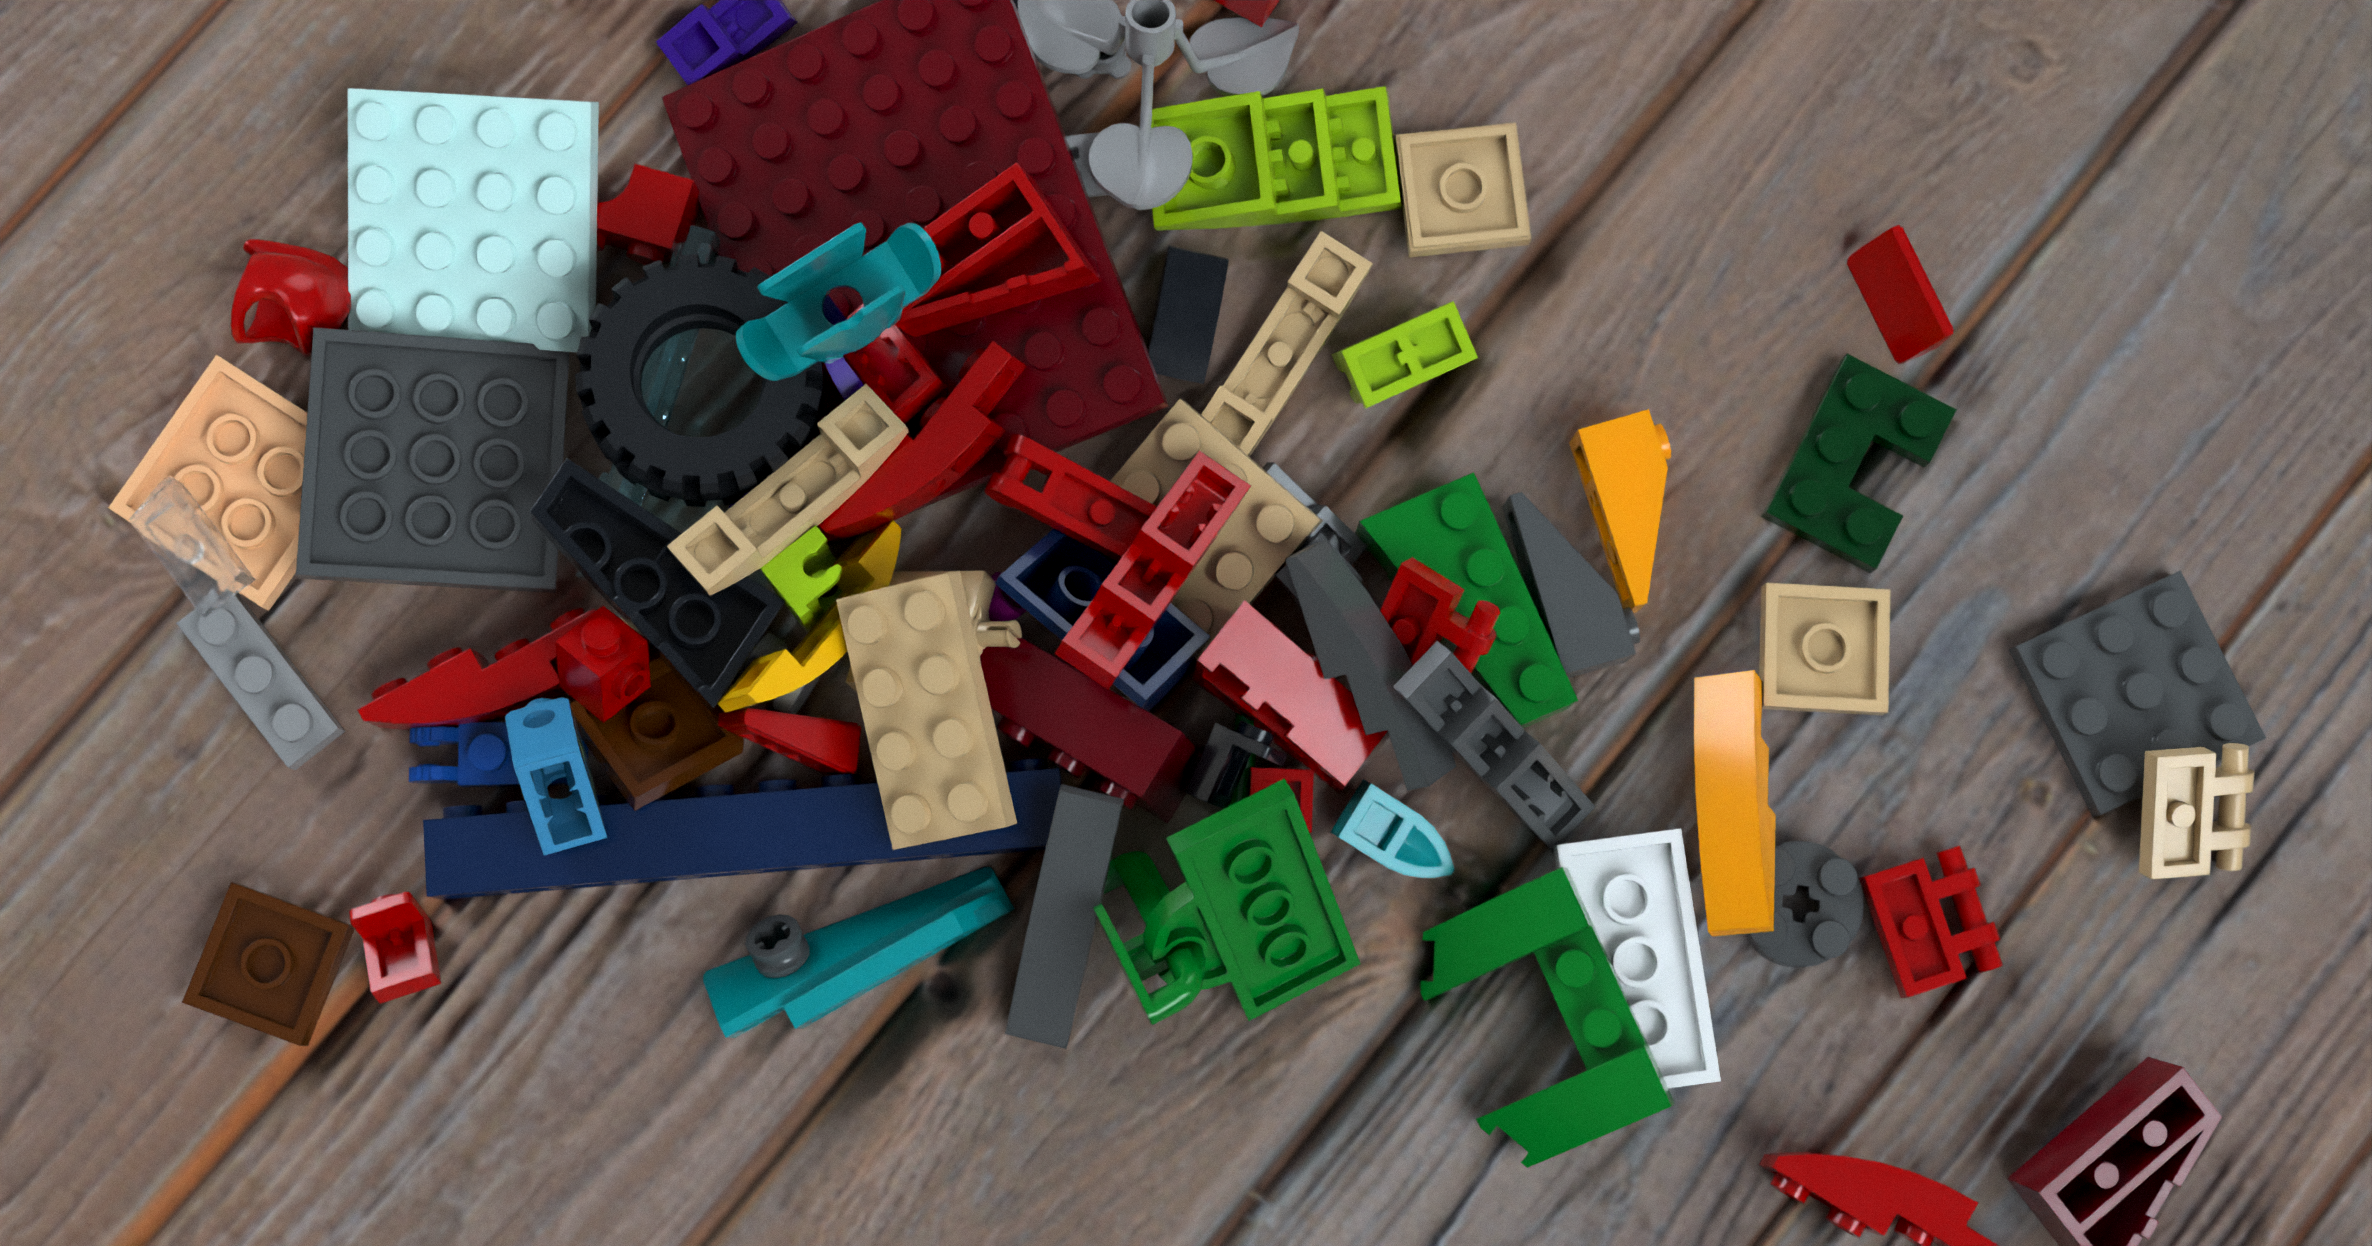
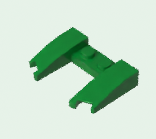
(1621, 1070)

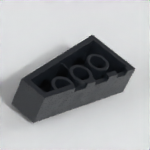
(629, 564)

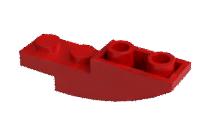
(951, 442)
(468, 689)
(1872, 1194)

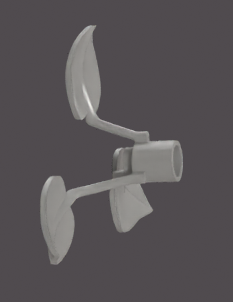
(1143, 163)

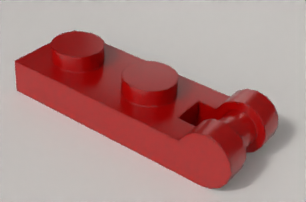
(1070, 498)

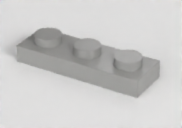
(263, 681)

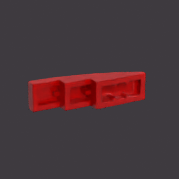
(1152, 570)

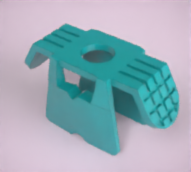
(800, 333)

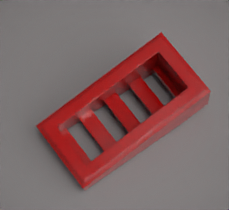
(812, 741)

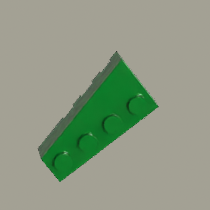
(1460, 539)

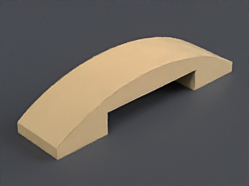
(1287, 342)
(793, 498)

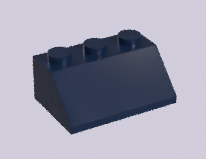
(1060, 581)

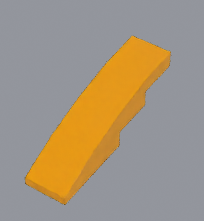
(1733, 805)

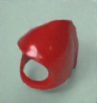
(294, 292)

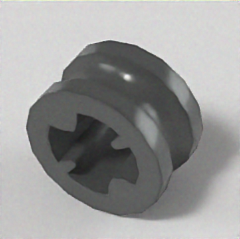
(777, 946)

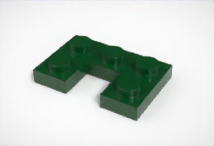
(1814, 488)

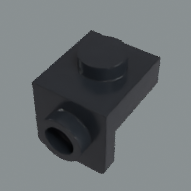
(1220, 764)

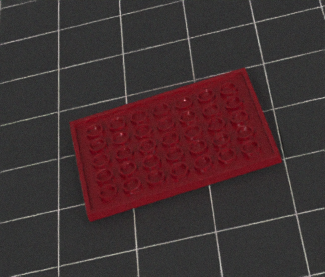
(893, 127)

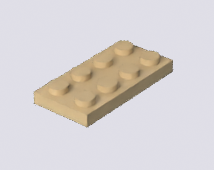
(926, 710)

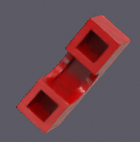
(649, 215)

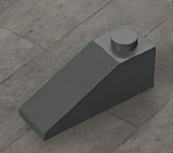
(1569, 594)

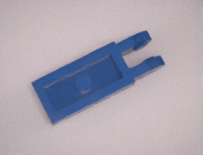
(482, 756)

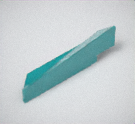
(857, 954)

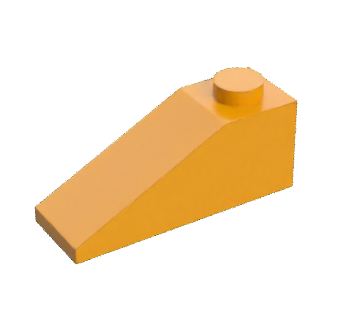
(1625, 485)

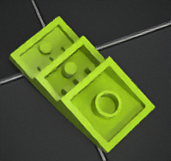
(1282, 159)

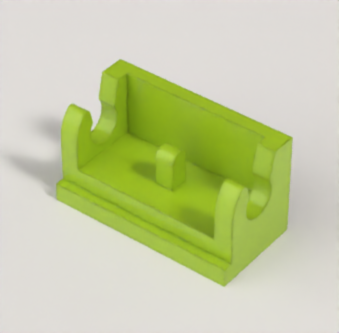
(1406, 355)
(803, 575)

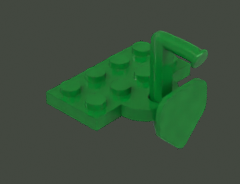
(1246, 914)

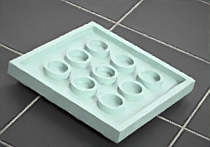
(472, 216)

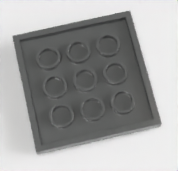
(430, 460)

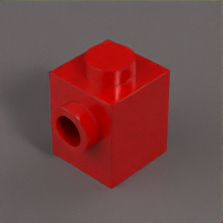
(603, 663)

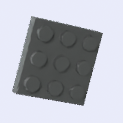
(2134, 683)

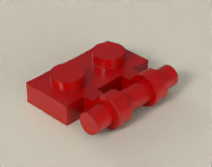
(1423, 611)
(1914, 926)

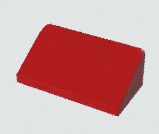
(1899, 295)

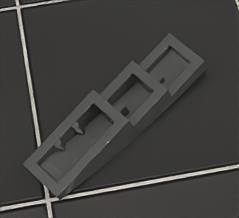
(1359, 643)
(1494, 745)
(1064, 916)

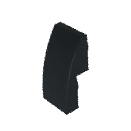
(1186, 313)

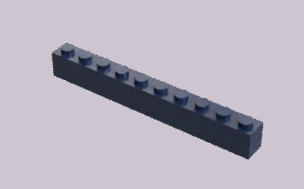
(712, 837)

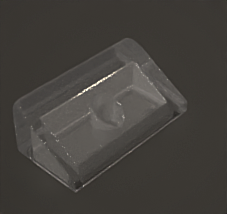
(190, 546)

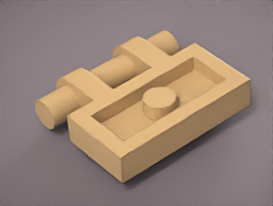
(2179, 811)

